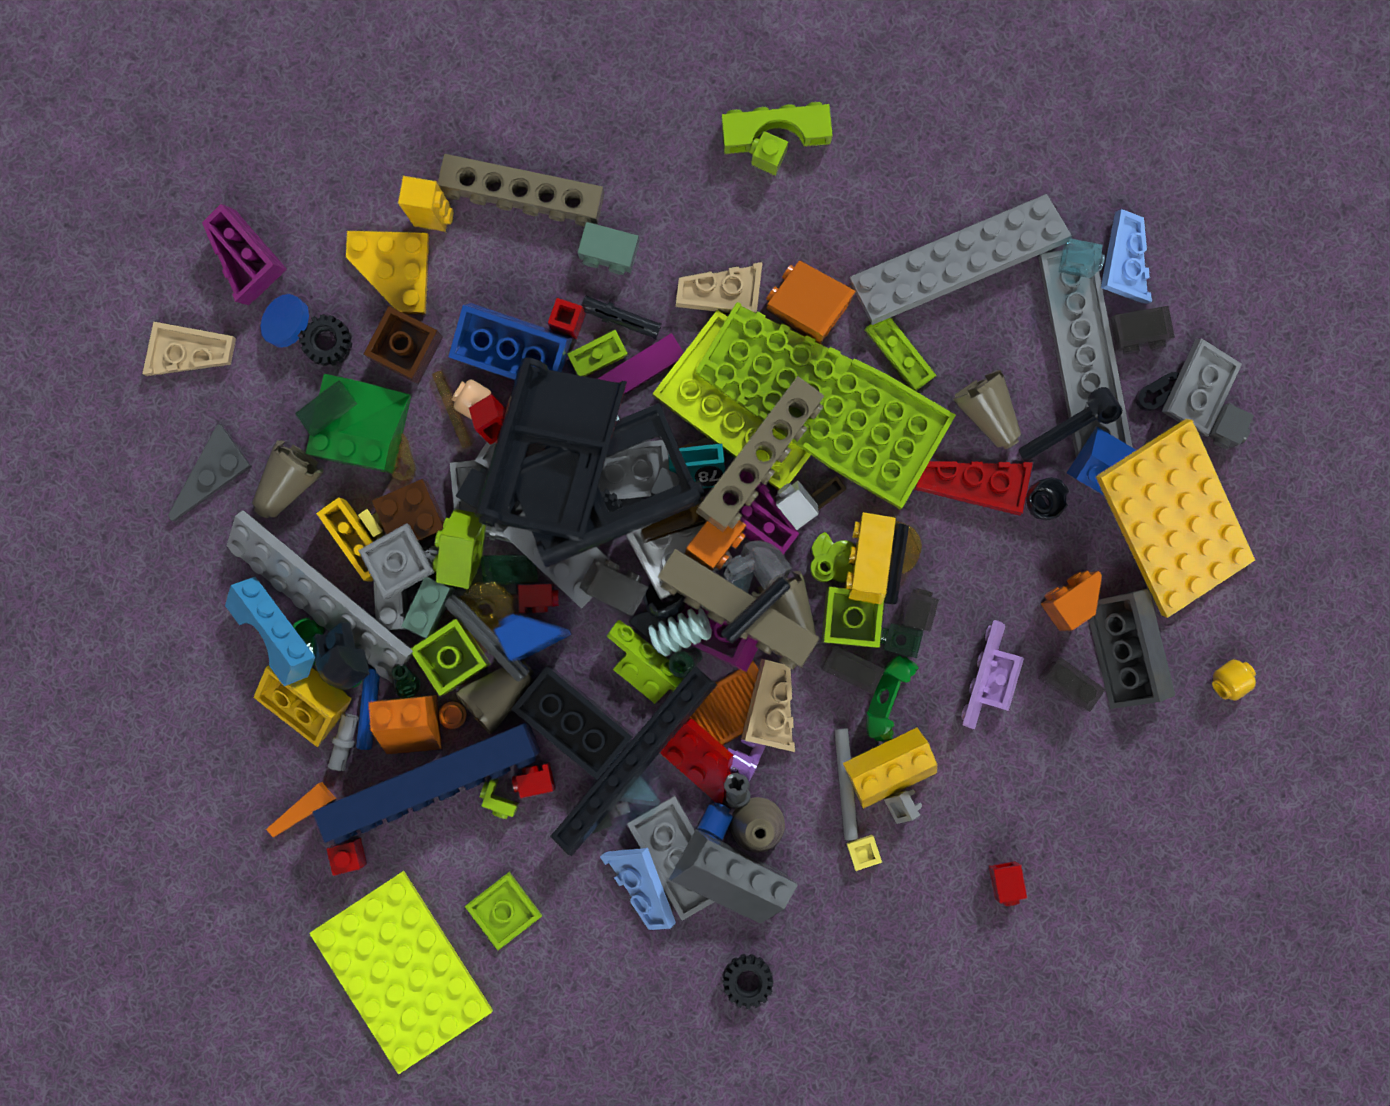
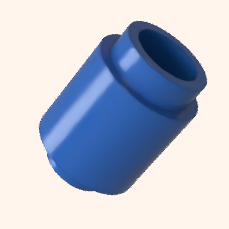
(715, 821)

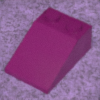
(735, 654)

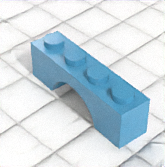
(286, 650)

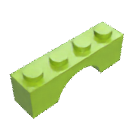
(808, 123)

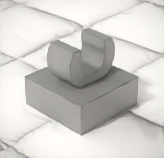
(902, 806)

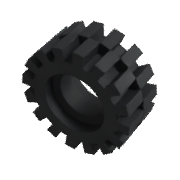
(310, 335)
(742, 997)

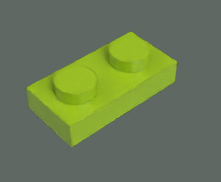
(597, 354)

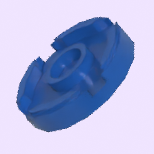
(284, 320)

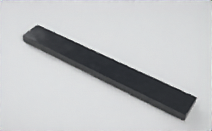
(633, 761)

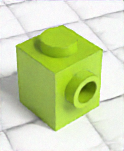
(768, 152)

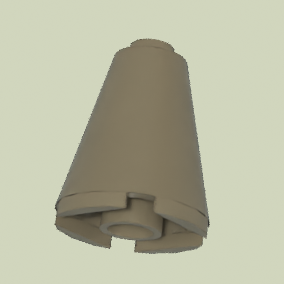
(991, 409)
(284, 479)
(794, 602)
(493, 697)
(755, 815)

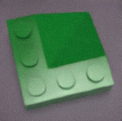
(366, 433)

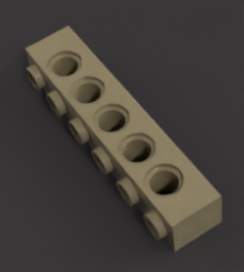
(457, 169)
(798, 395)

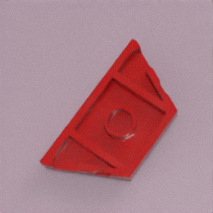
(700, 759)

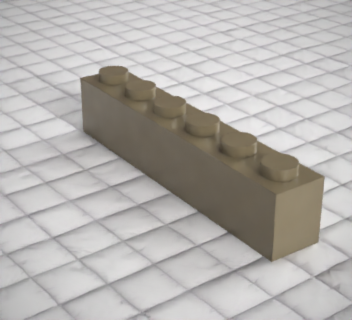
(727, 601)

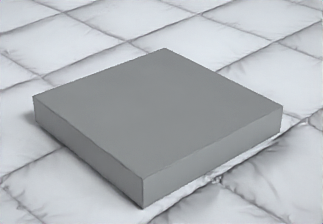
(396, 561)

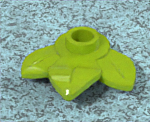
(834, 556)

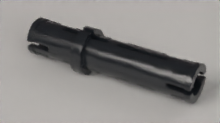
(618, 316)

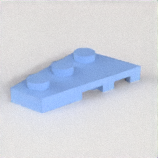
(1125, 261)
(640, 878)

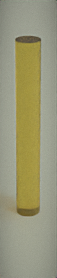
(454, 415)

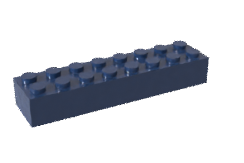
(419, 786)

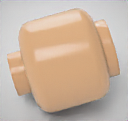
(467, 395)

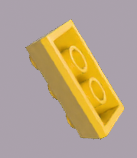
(305, 705)
(891, 767)

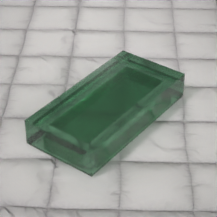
(326, 408)
(508, 569)

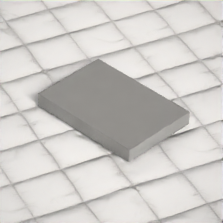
(1202, 386)

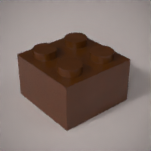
(403, 345)
(411, 505)

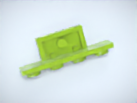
(642, 663)

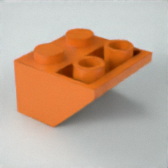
(1076, 602)

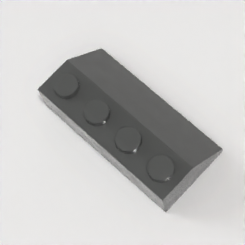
(1131, 650)
(732, 878)

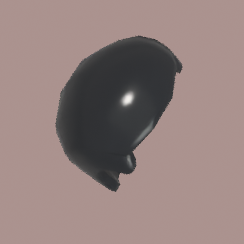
(1054, 491)
(663, 610)

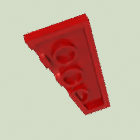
(988, 485)

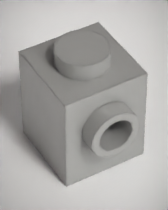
(796, 504)

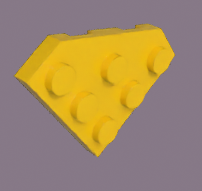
(394, 266)

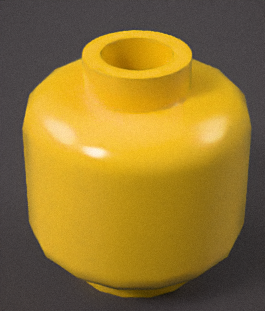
(1234, 680)

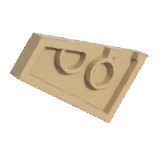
(721, 289)
(185, 349)
(770, 710)

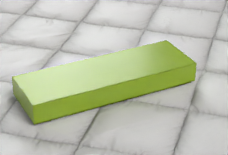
(900, 353)

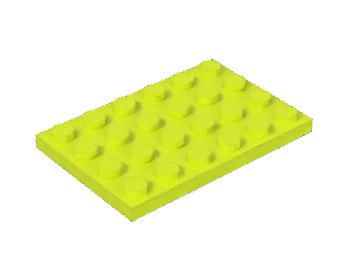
(716, 413)
(401, 972)

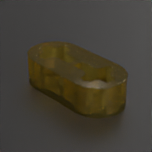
(407, 457)

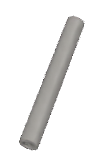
(845, 785)

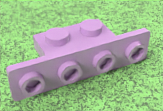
(995, 678)

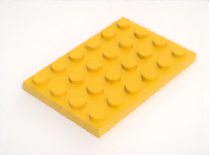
(1176, 517)

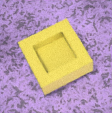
(372, 524)
(864, 852)

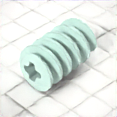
(681, 633)

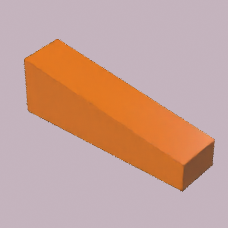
(314, 799)

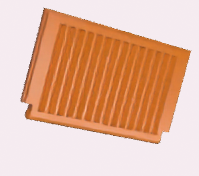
(727, 706)

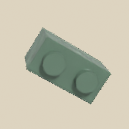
(608, 248)
(428, 607)

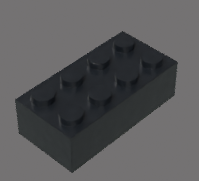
(572, 722)

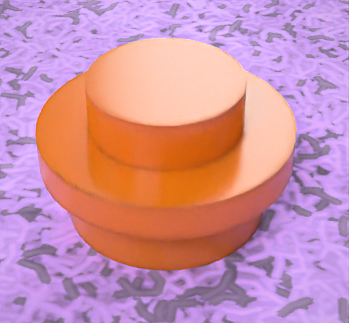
(452, 715)

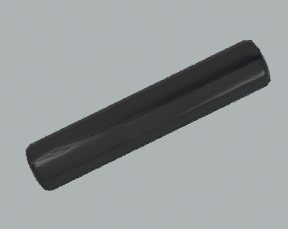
(896, 563)
(756, 609)

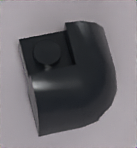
(338, 659)

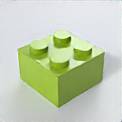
(459, 549)
(851, 620)
(450, 657)

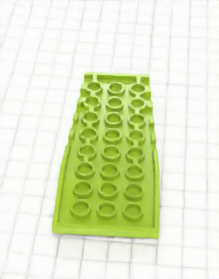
(869, 421)

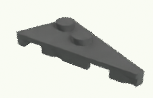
(216, 467)

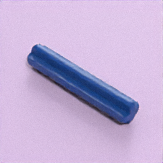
(369, 694)

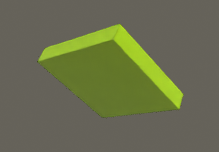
(503, 911)

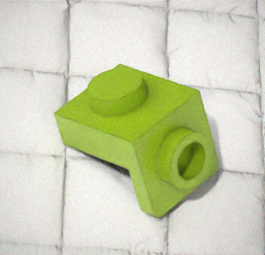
(501, 807)

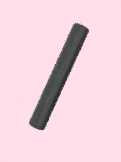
(485, 636)

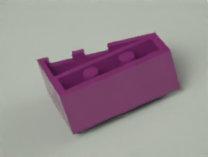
(243, 255)
(763, 518)

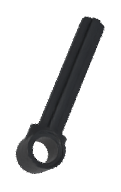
(1102, 407)

